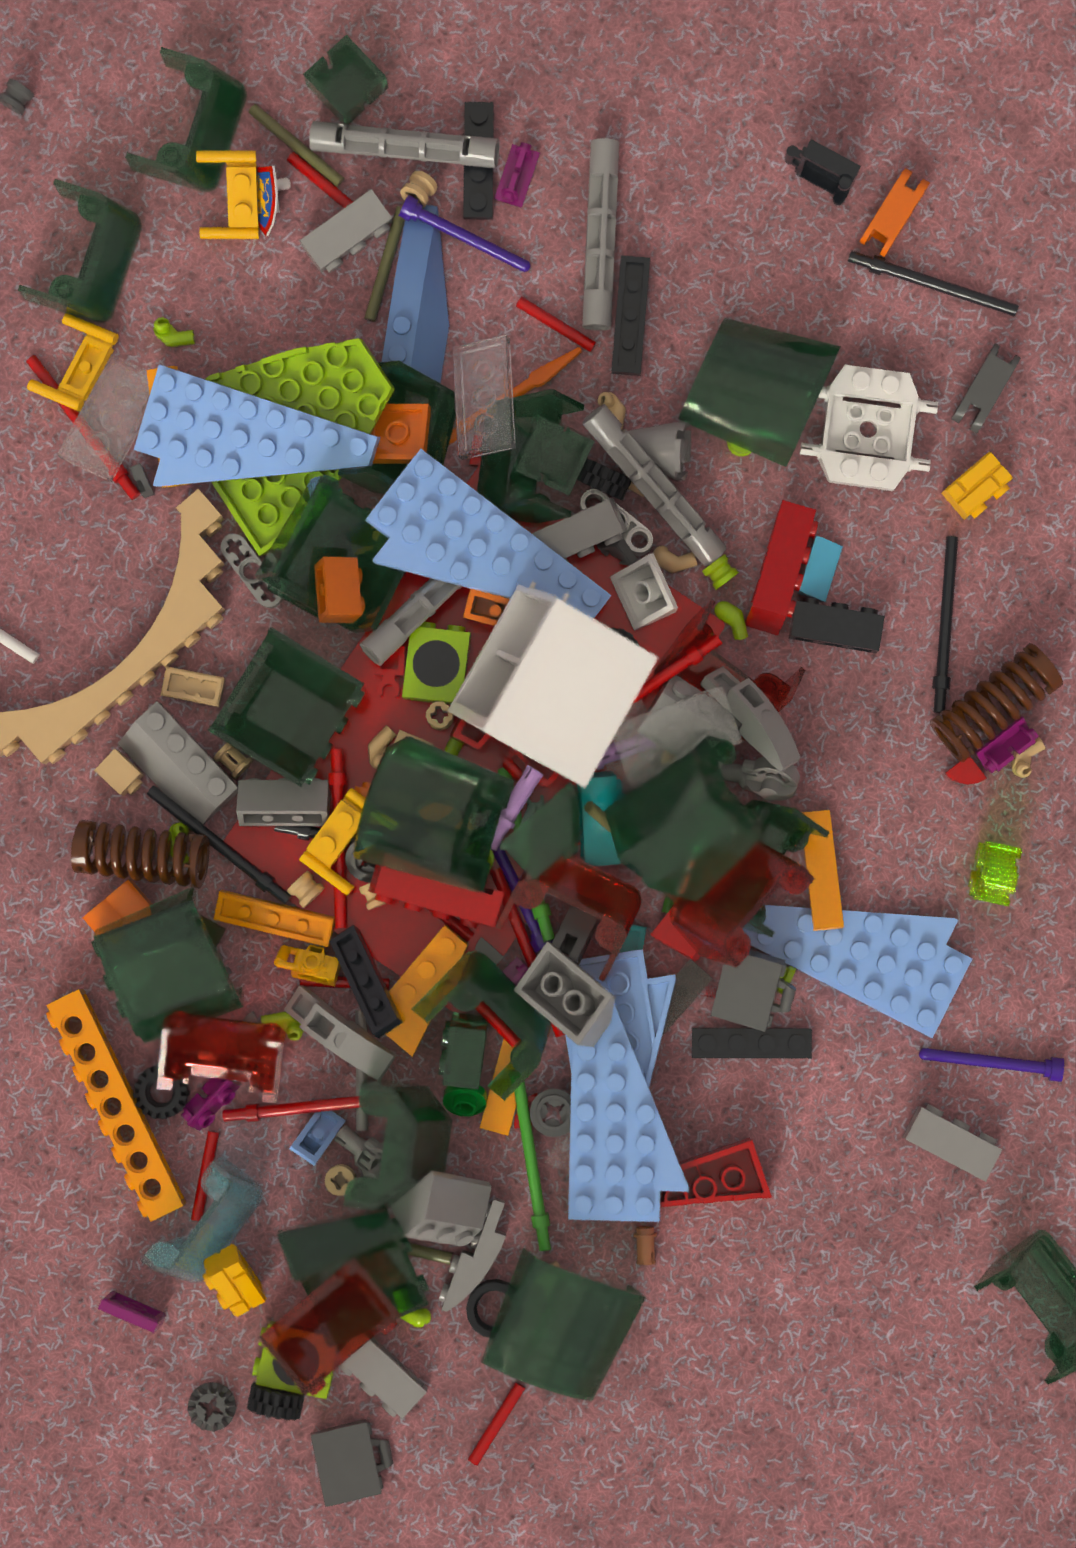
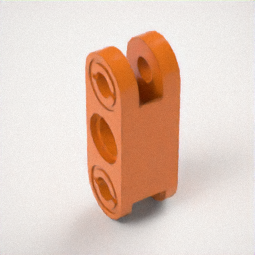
(894, 212)

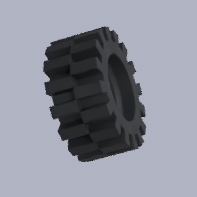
(604, 479)
(149, 1105)
(275, 1402)

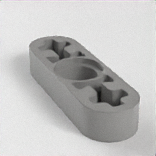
(232, 558)

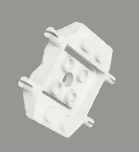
(892, 426)

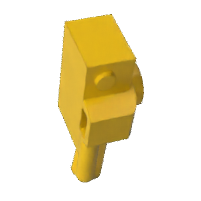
(309, 964)

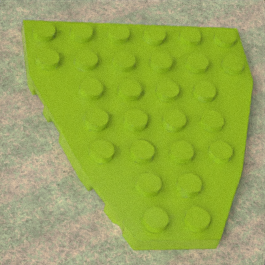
(324, 380)

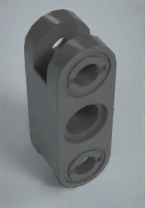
(986, 387)
(576, 933)

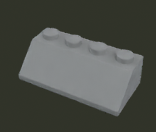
(178, 763)

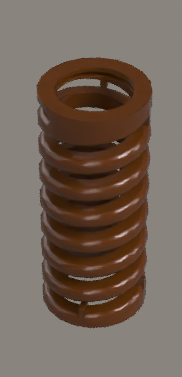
(1045, 670)
(84, 840)

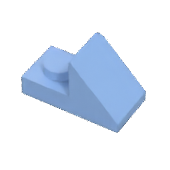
(317, 1135)

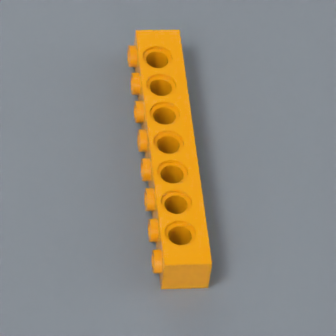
(144, 1141)

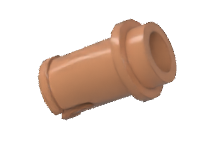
(645, 1245)

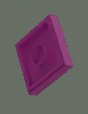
(132, 1311)

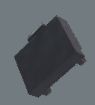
(824, 169)

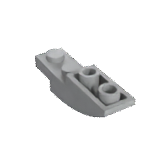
(759, 718)
(338, 1034)
(472, 1267)

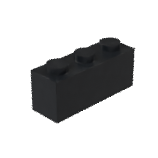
(837, 625)

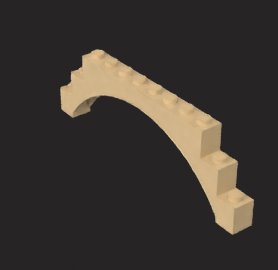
(184, 615)

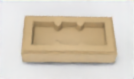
(193, 686)

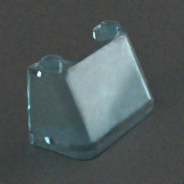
(235, 1200)

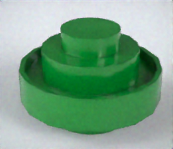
(464, 1100)

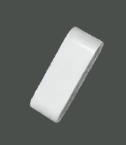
(633, 526)

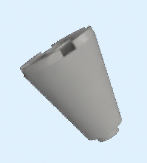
(667, 446)

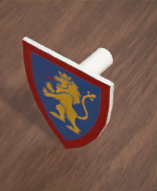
(268, 196)

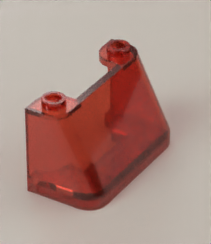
(717, 919)
(222, 1051)
(329, 1327)

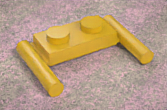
(241, 194)
(84, 368)
(333, 839)

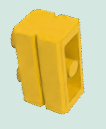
(978, 485)
(234, 1281)

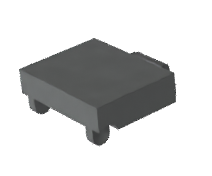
(750, 990)
(348, 1462)

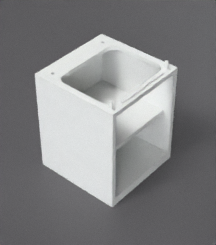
(553, 683)

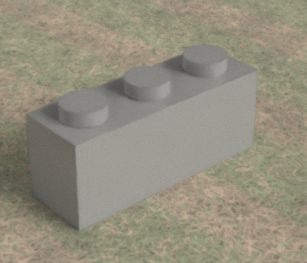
(347, 232)
(584, 530)
(282, 803)
(953, 1142)
(385, 1377)

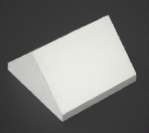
(644, 592)

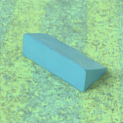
(820, 569)

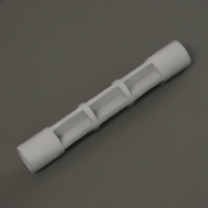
(404, 144)
(600, 234)
(654, 485)
(406, 620)

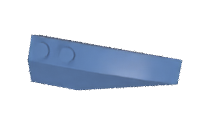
(418, 304)

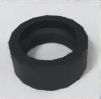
(471, 1308)

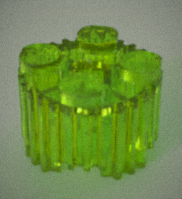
(995, 872)

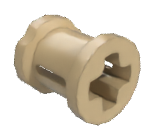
(432, 711)
(242, 762)

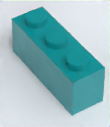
(595, 841)

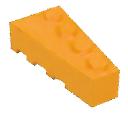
(417, 981)

